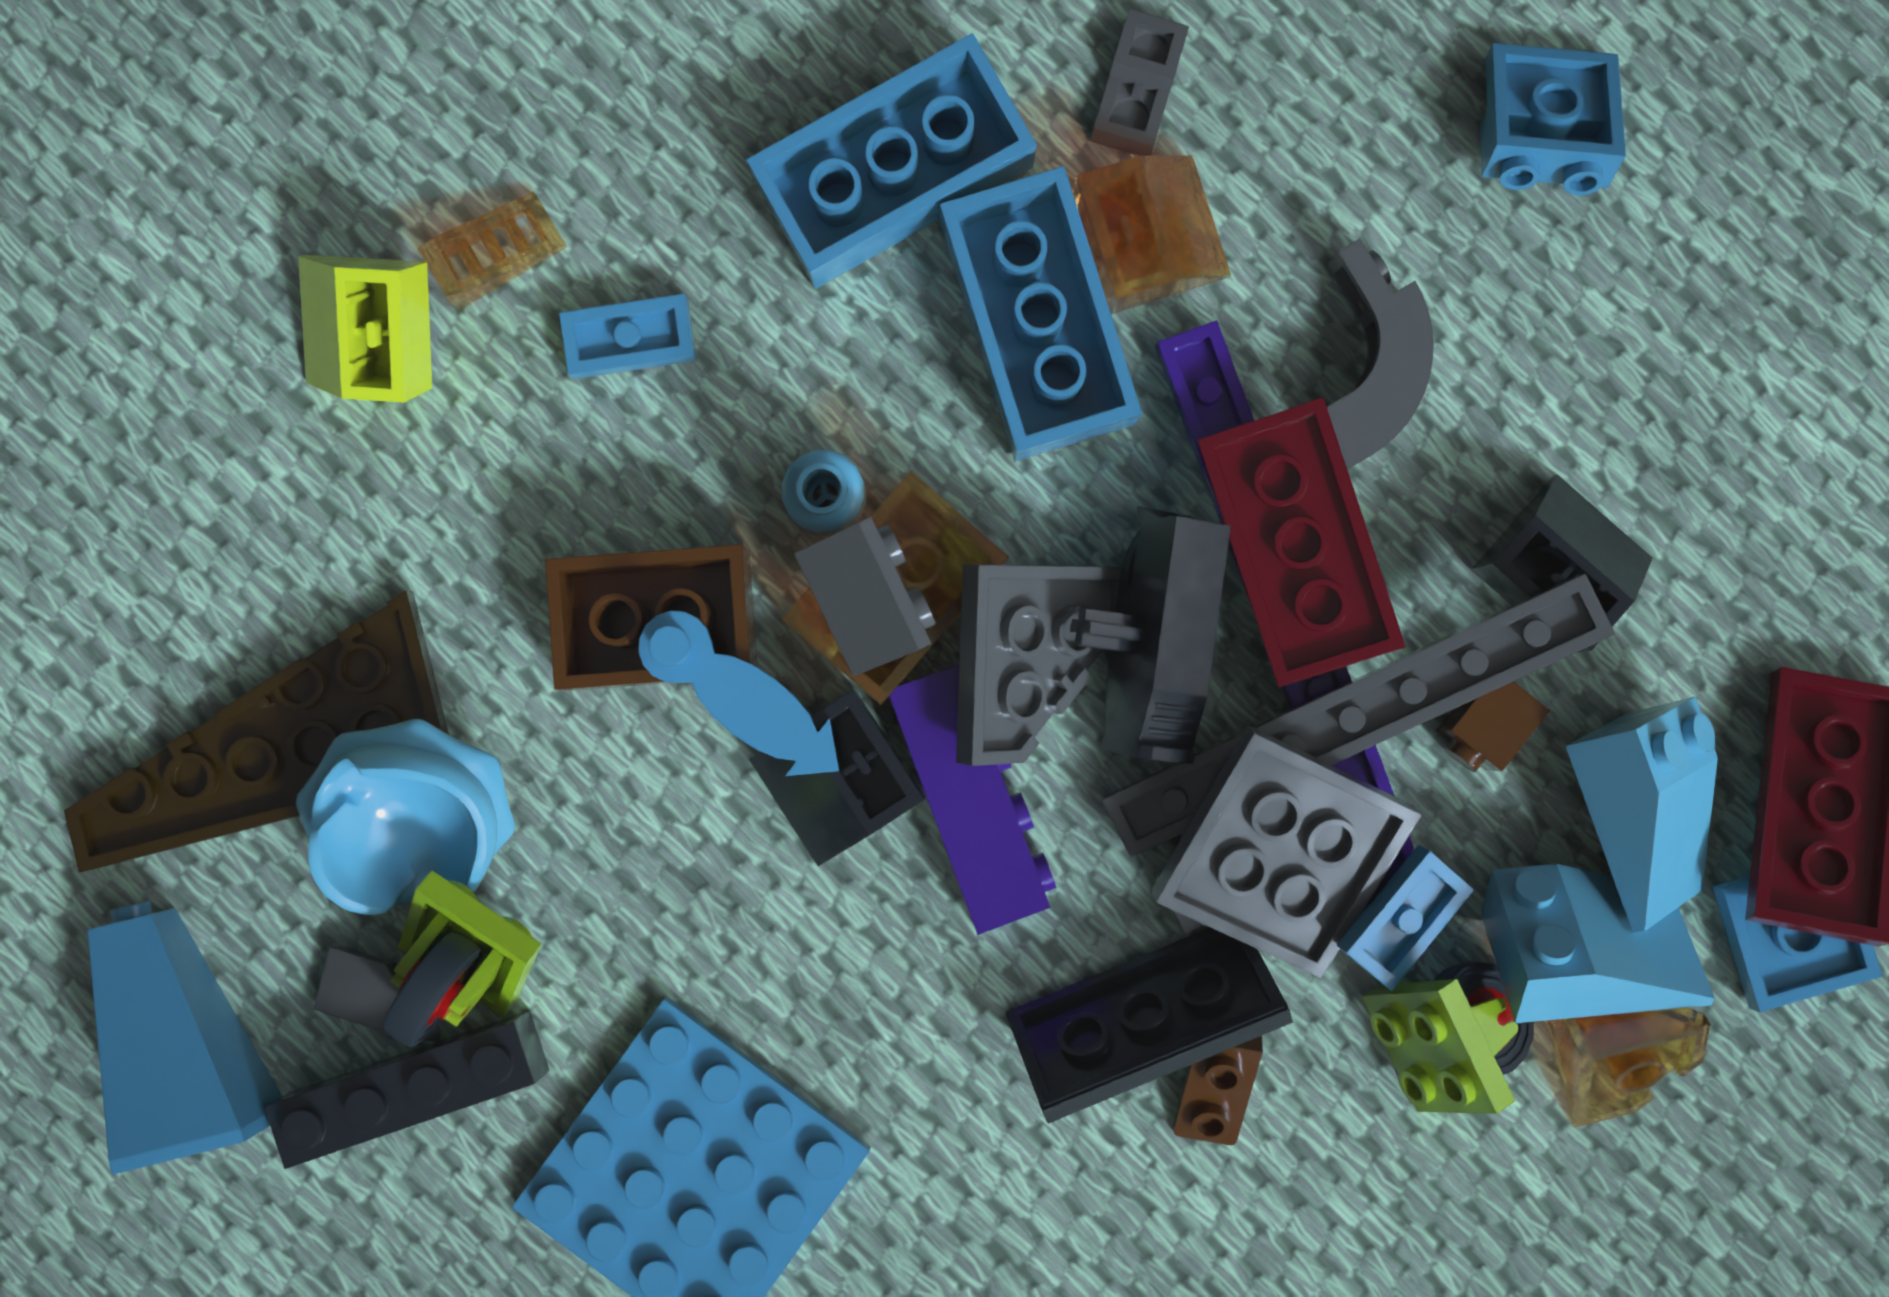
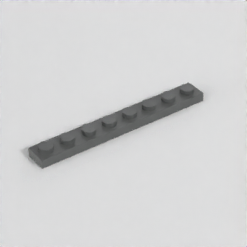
(1380, 703)

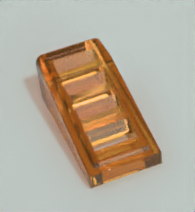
(485, 280)

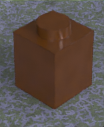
(1492, 727)

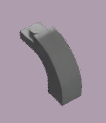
(1397, 354)

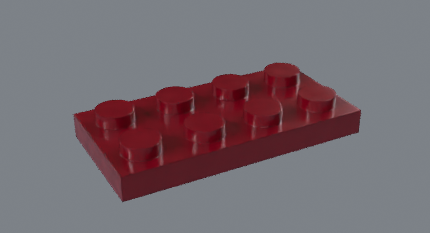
(1301, 542)
(1823, 809)

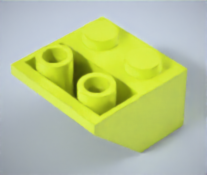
(366, 327)

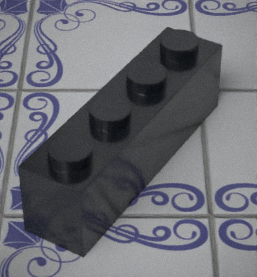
(407, 1089)

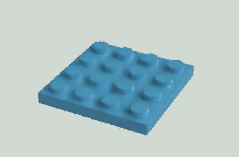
(691, 1168)

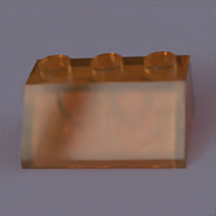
(935, 547)

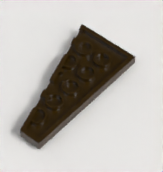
(264, 745)

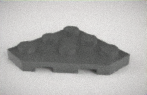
(1020, 653)

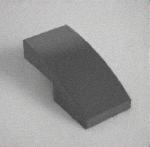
(1139, 83)

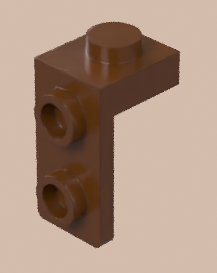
(1218, 1094)

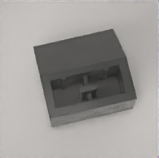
(865, 597)

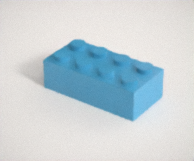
(892, 159)
(1039, 314)

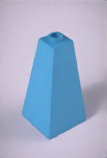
(169, 1045)

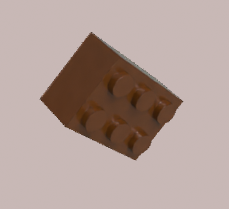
(607, 600)

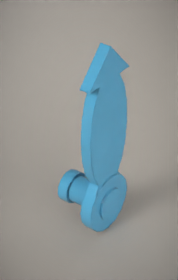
(737, 693)

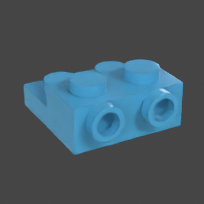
(1552, 118)

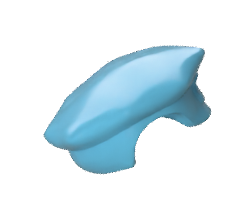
(395, 809)

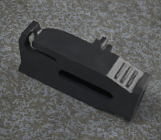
(1160, 635)

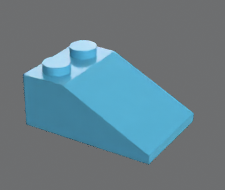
(1651, 803)
(1572, 951)

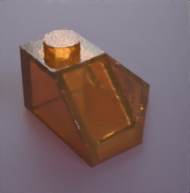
(1616, 1058)

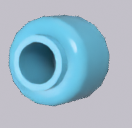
(817, 471)

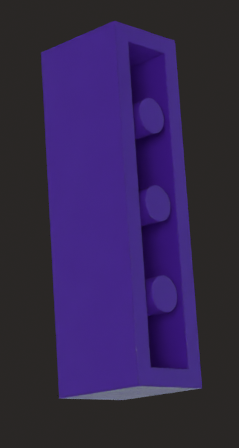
(972, 809)

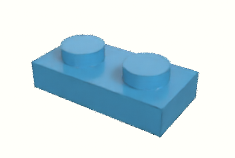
(628, 336)
(1405, 917)

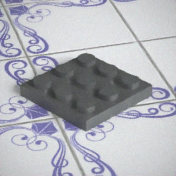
(1284, 852)

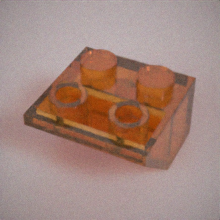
(1149, 229)

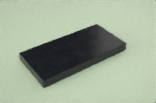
(1145, 1020)

